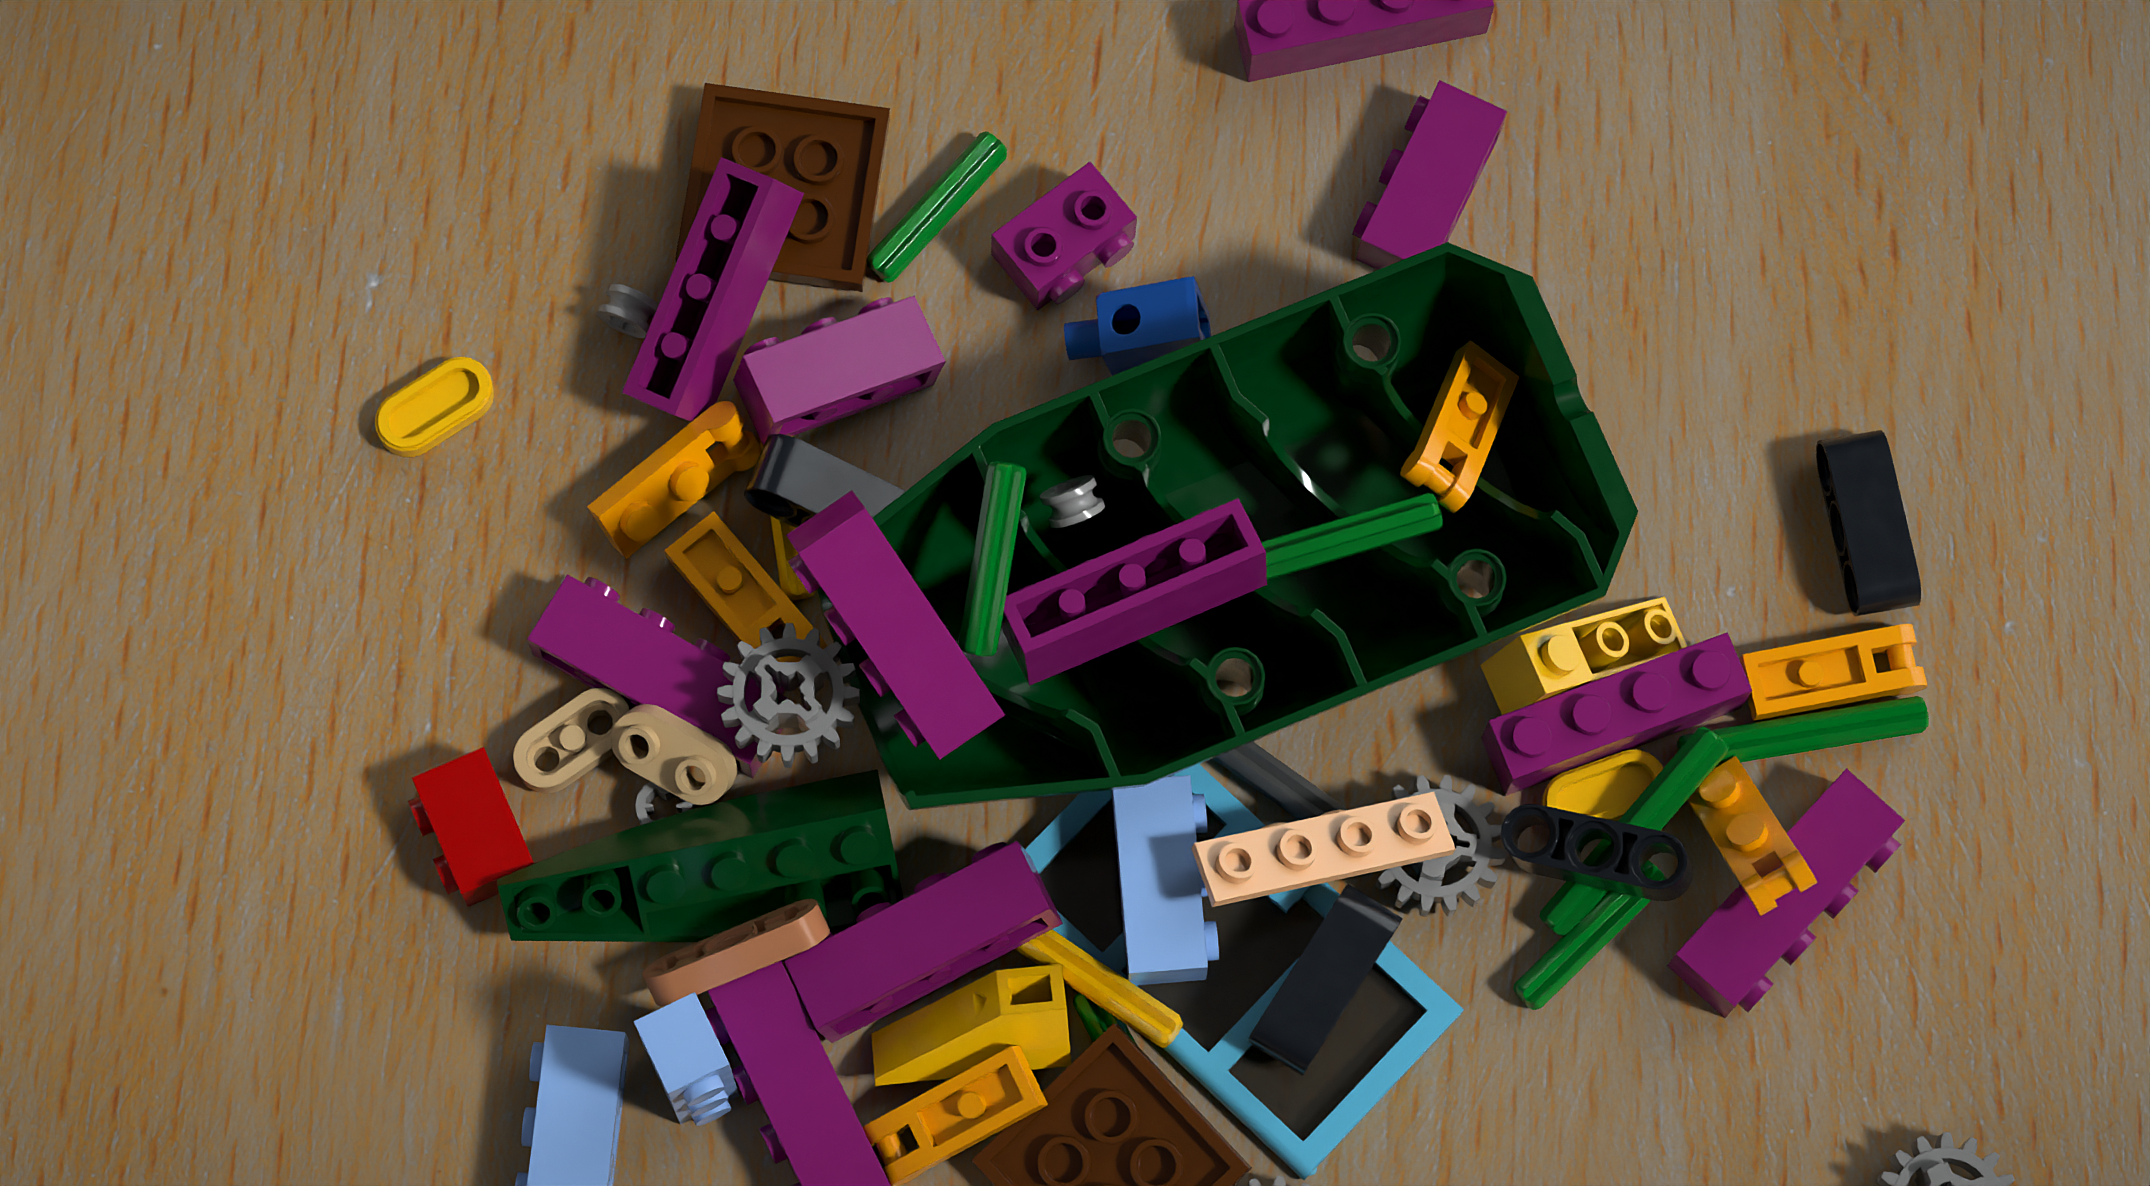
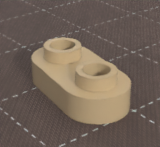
(569, 737)
(672, 750)

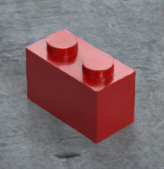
(472, 824)

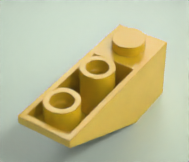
(1580, 653)
(975, 1023)

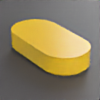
(434, 407)
(1604, 786)

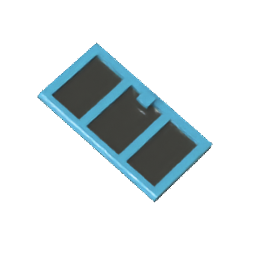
(1259, 941)

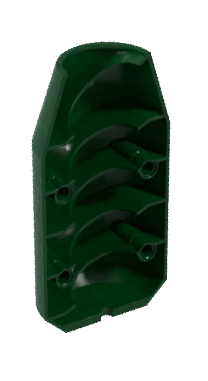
(1302, 440)

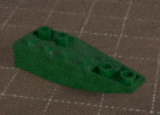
(715, 868)

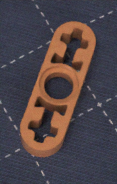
(736, 952)

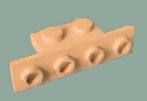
(1322, 849)

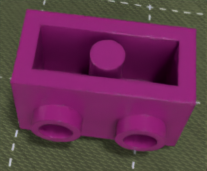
(1065, 237)

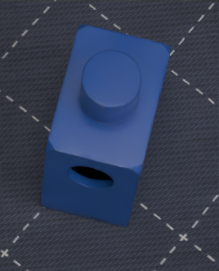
(1140, 324)

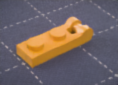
(1461, 426)
(675, 477)
(734, 583)
(1831, 672)
(1749, 836)
(956, 1114)

